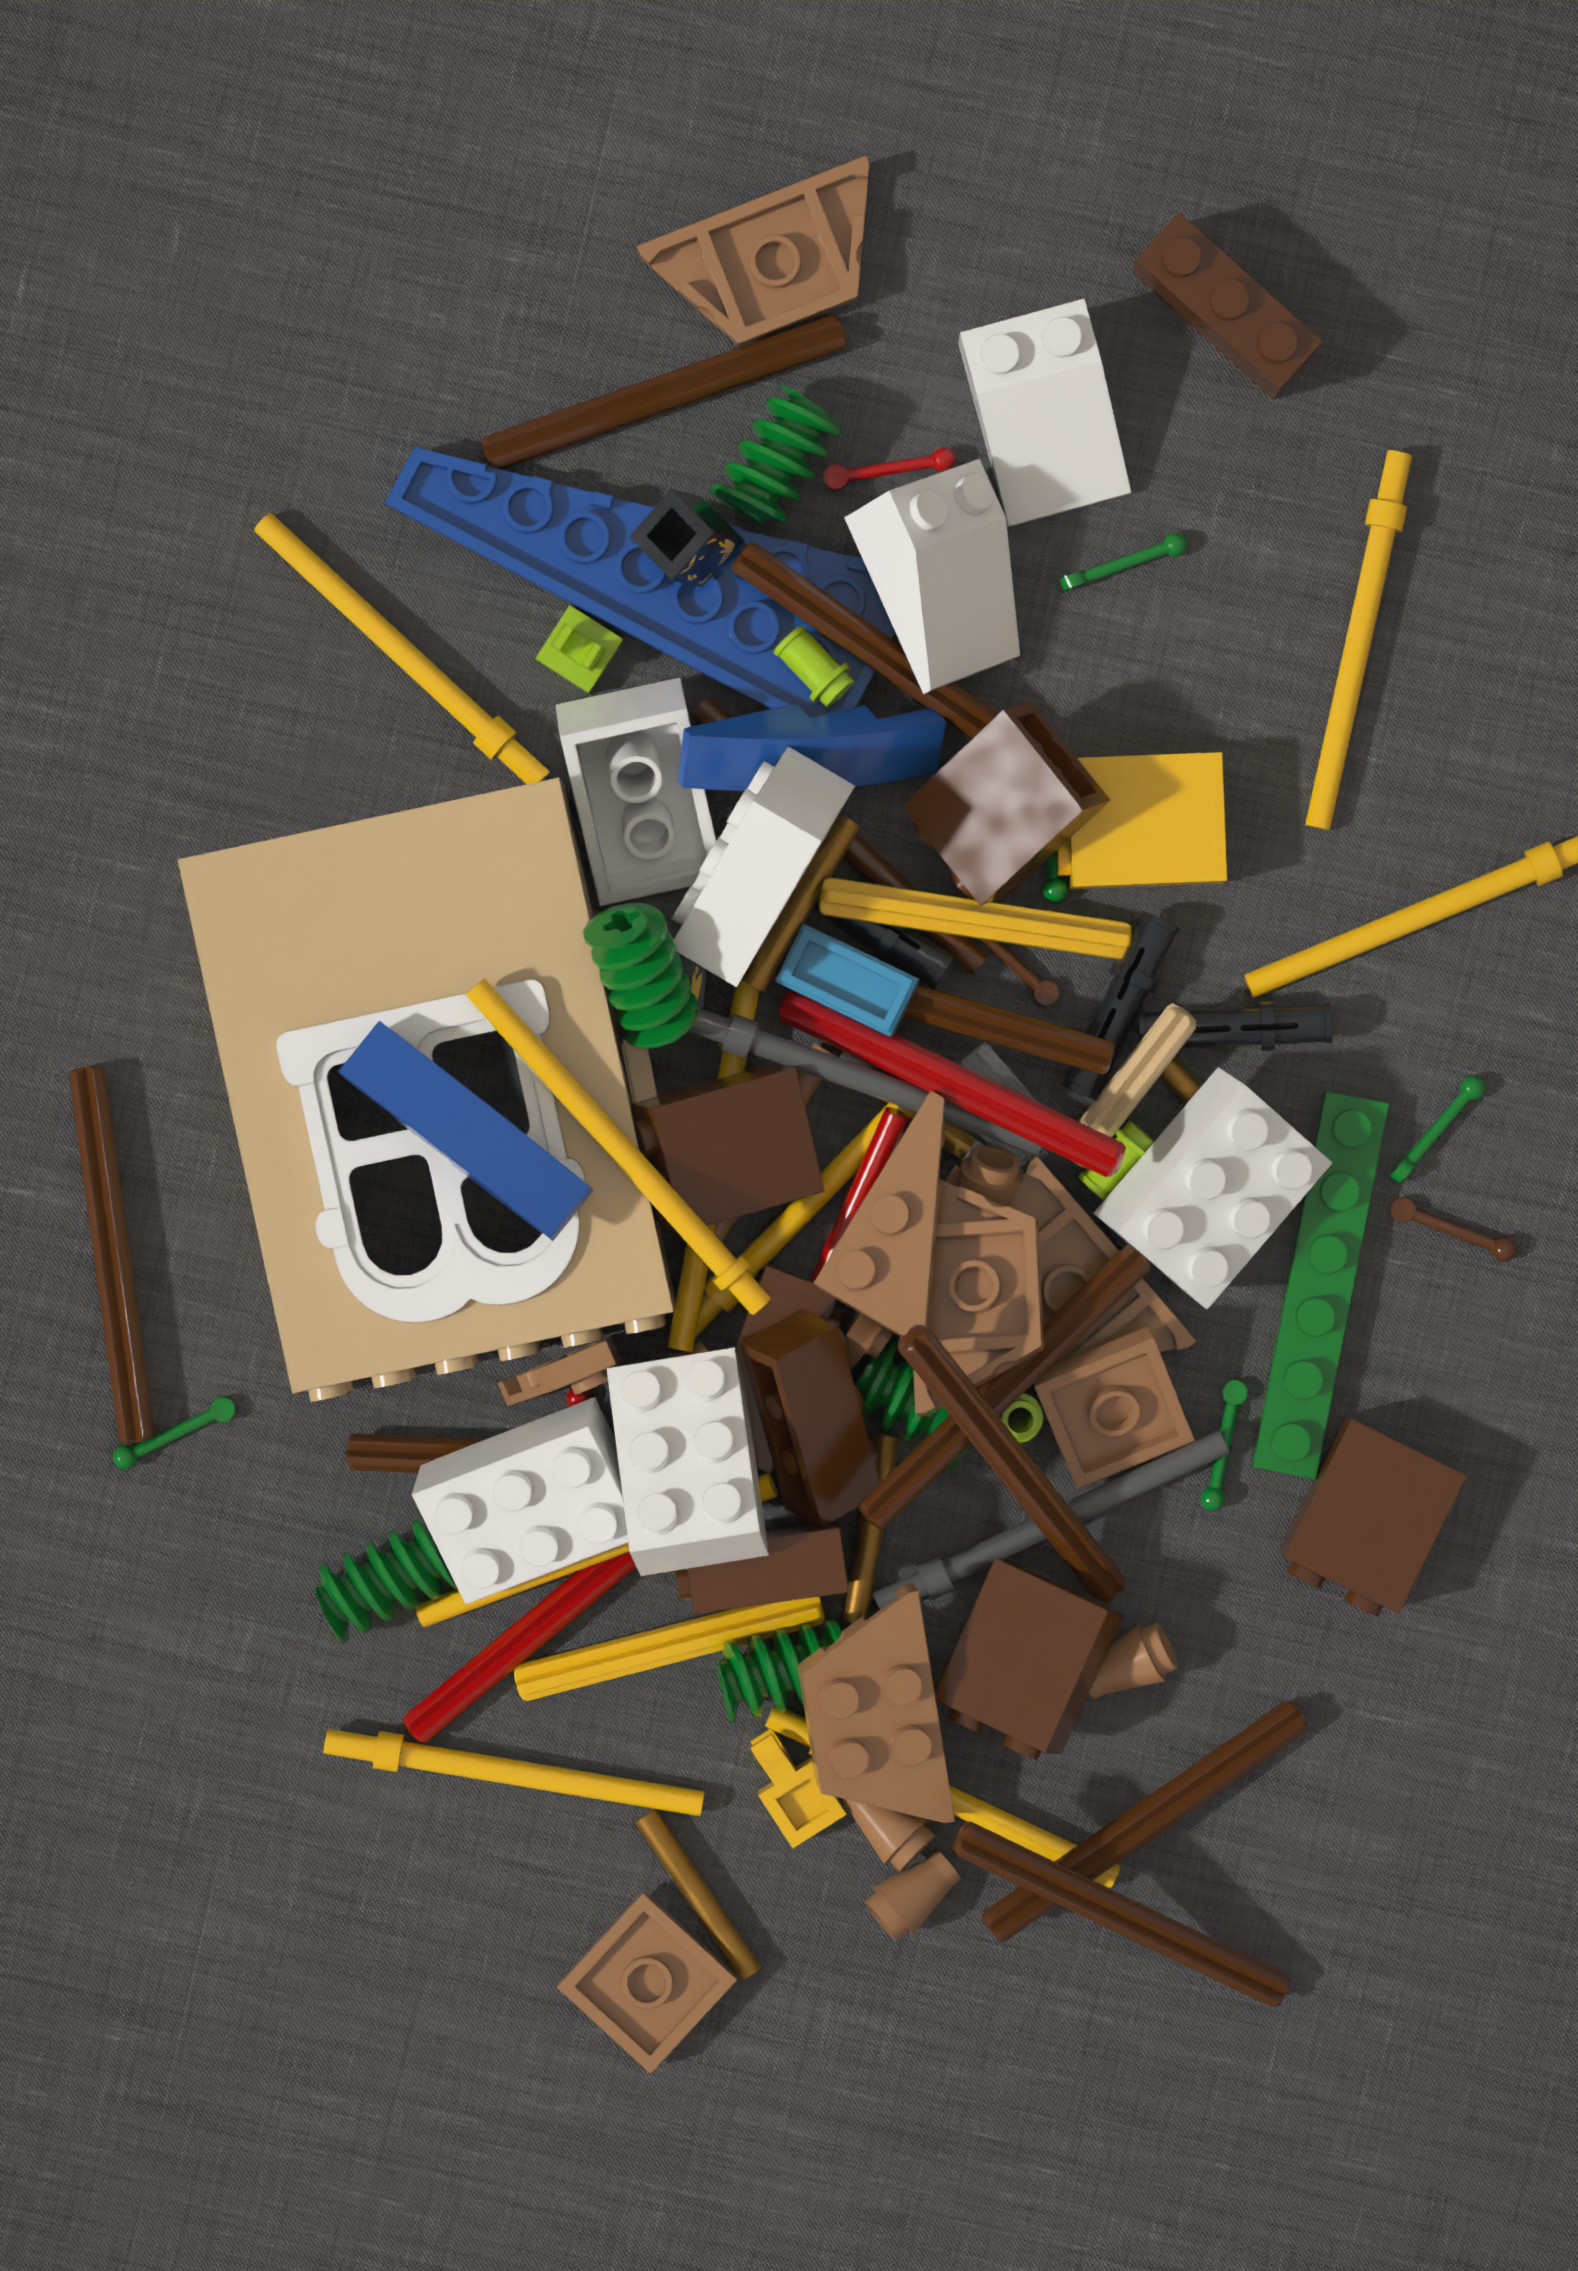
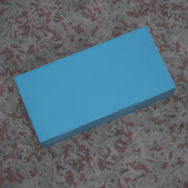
(847, 980)

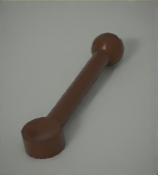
(1044, 992)
(1404, 1210)

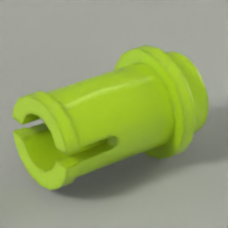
(815, 667)
(1136, 1145)
(1028, 1418)

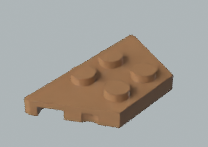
(771, 256)
(1072, 1253)
(983, 1288)
(878, 1715)

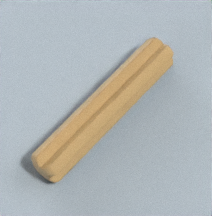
(1140, 1070)

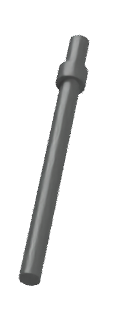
(742, 1037)
(938, 1576)

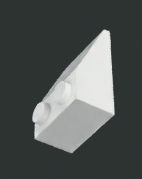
(1045, 412)
(942, 572)
(633, 812)

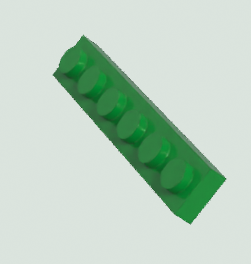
(1320, 1287)

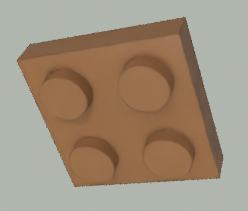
(1113, 1407)
(647, 1981)

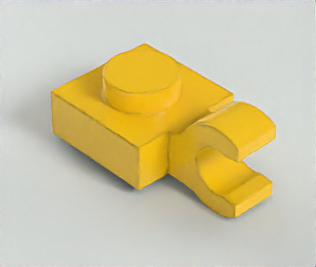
(793, 1793)

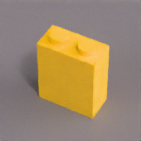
(1156, 829)

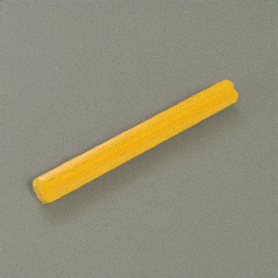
(967, 918)
(662, 1646)

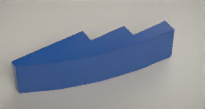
(844, 742)
(466, 1131)

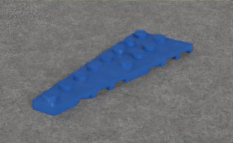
(583, 553)

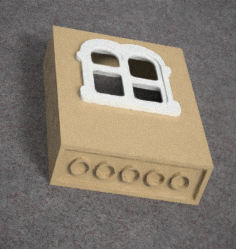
(394, 926)

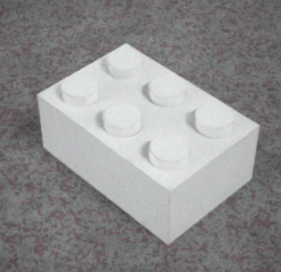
(757, 863)
(1213, 1187)
(687, 1462)
(525, 1501)

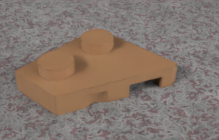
(580, 1368)

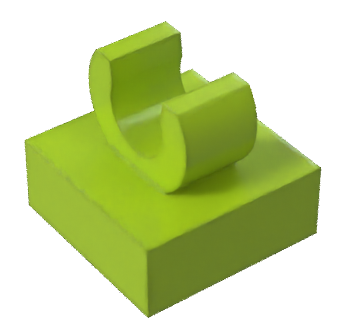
(579, 649)

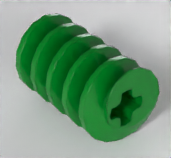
(776, 458)
(642, 974)
(892, 1386)
(381, 1581)
(768, 1671)

